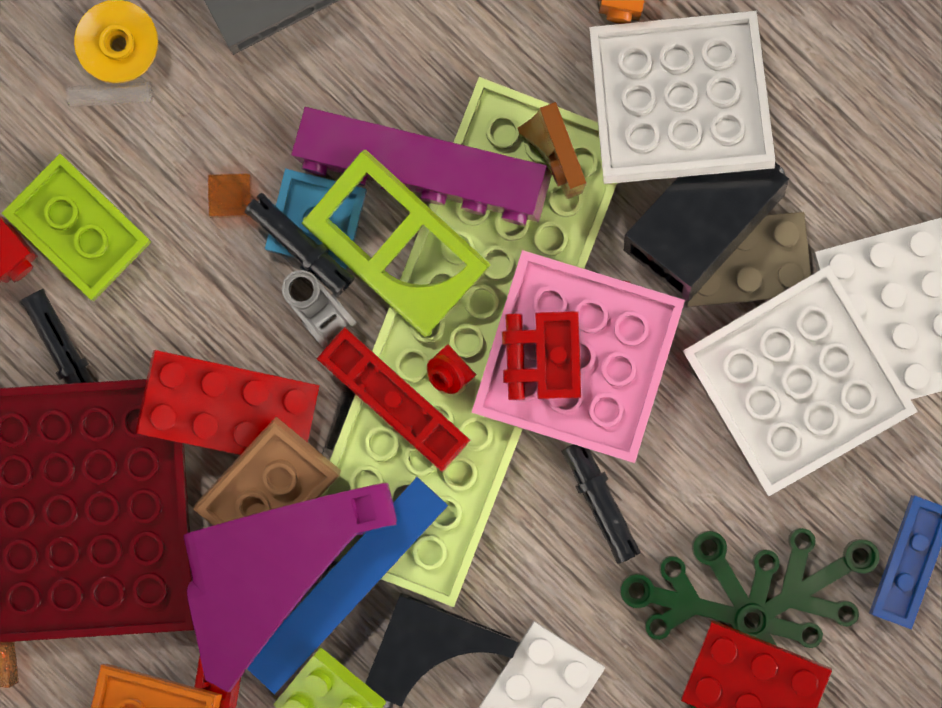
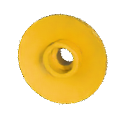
(105, 24)

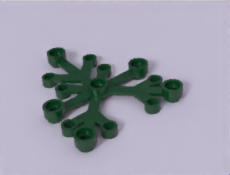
(794, 591)

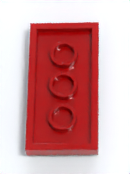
(219, 403)

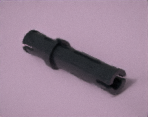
(313, 257)
(56, 339)
(603, 506)

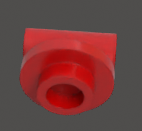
(449, 371)

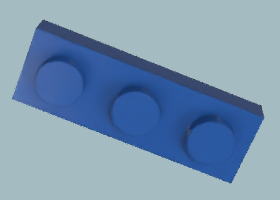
(910, 563)

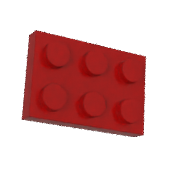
(752, 673)

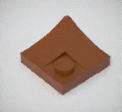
(551, 140)

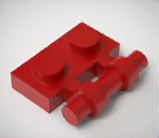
(557, 355)

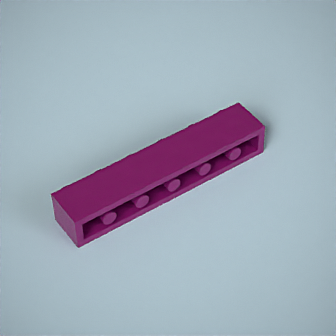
(426, 165)

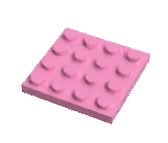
(622, 356)

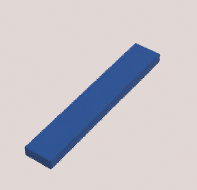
(345, 586)

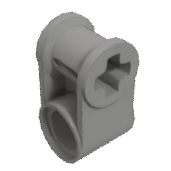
(317, 309)

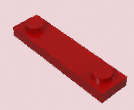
(393, 399)

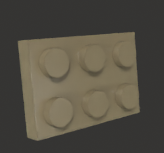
(762, 266)

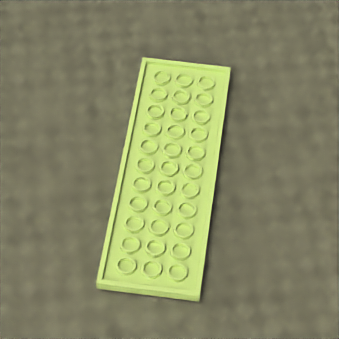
(373, 450)

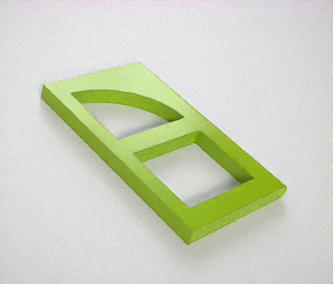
(418, 304)

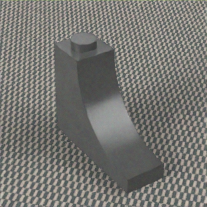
(252, 21)

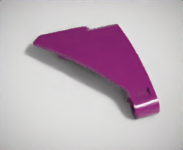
(262, 565)

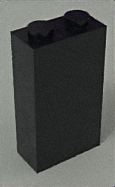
(702, 224)

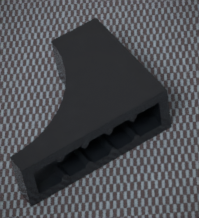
(421, 639)

